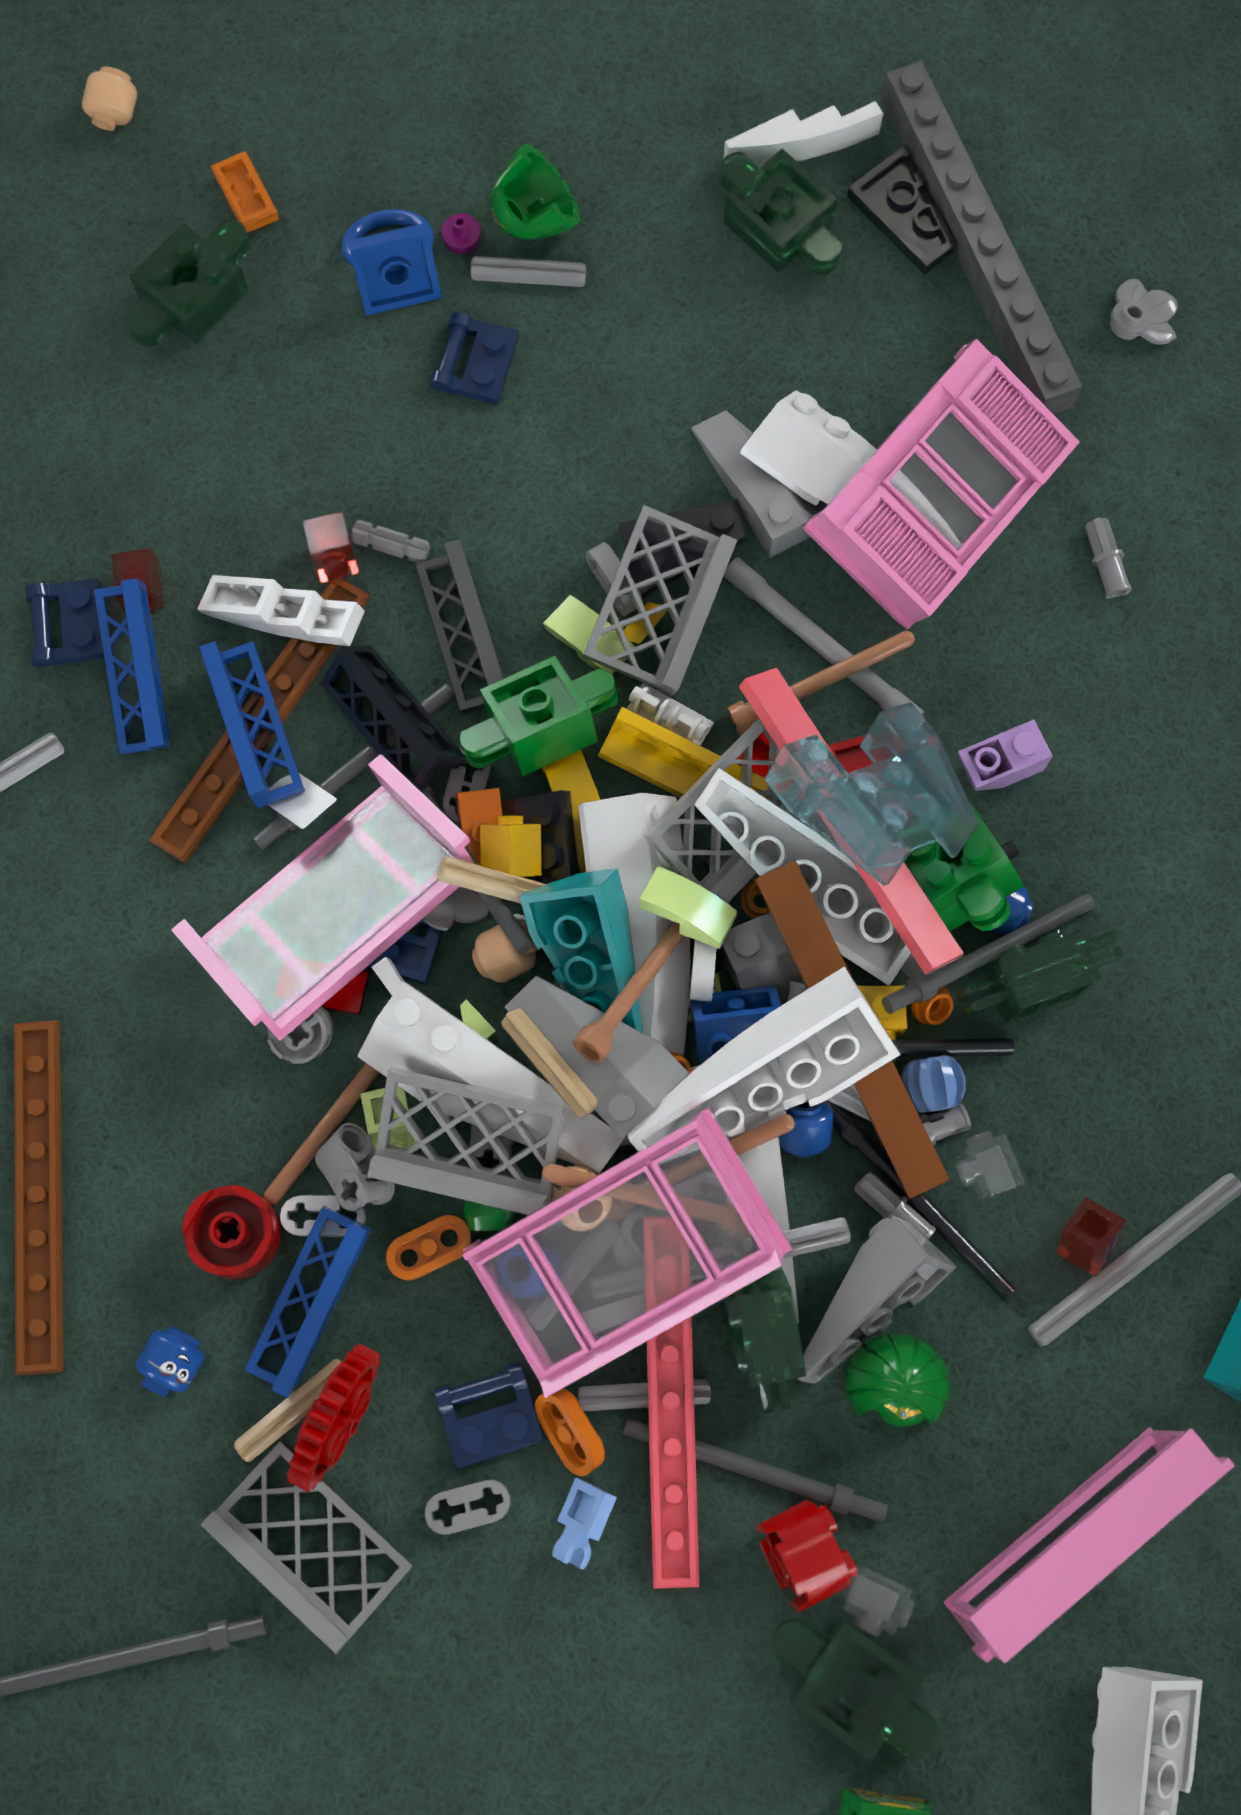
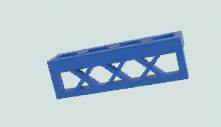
(143, 661)
(237, 727)
(321, 1308)

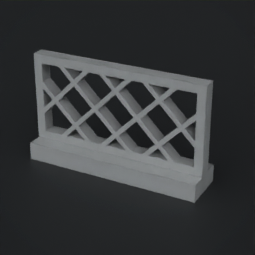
(692, 614)
(732, 872)
(457, 1178)
(279, 1578)

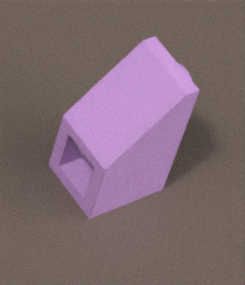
(1006, 757)

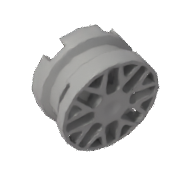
(305, 1040)

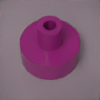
(461, 233)

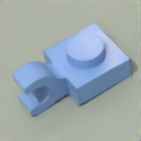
(585, 1518)

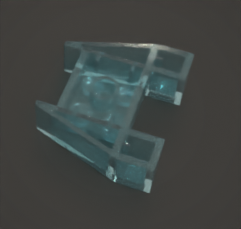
(884, 807)

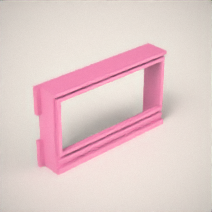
(1090, 1546)

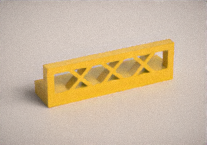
(662, 755)

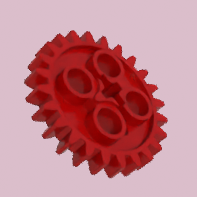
(333, 1418)

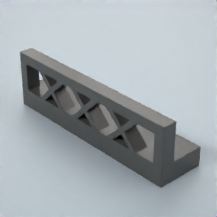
(472, 616)

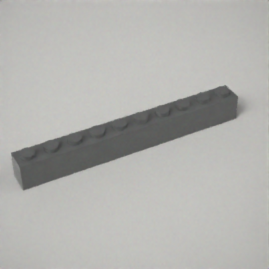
(980, 238)

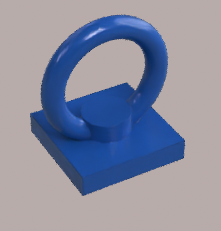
(395, 265)

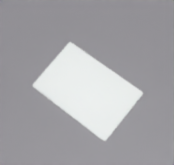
(303, 807)

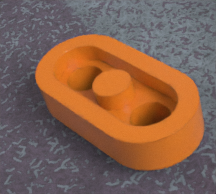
(429, 1247)
(570, 1432)

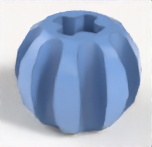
(934, 1083)

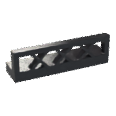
(398, 706)

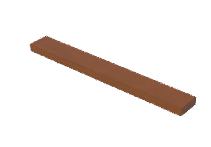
(220, 772)
(882, 1089)
(38, 1198)

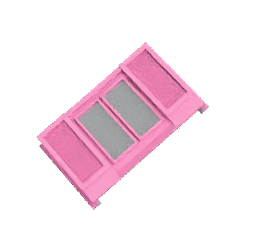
(942, 486)

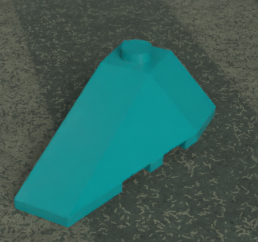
(585, 936)

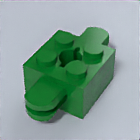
(532, 697)
(970, 884)

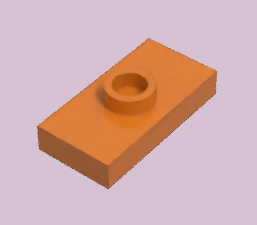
(244, 192)
(477, 809)

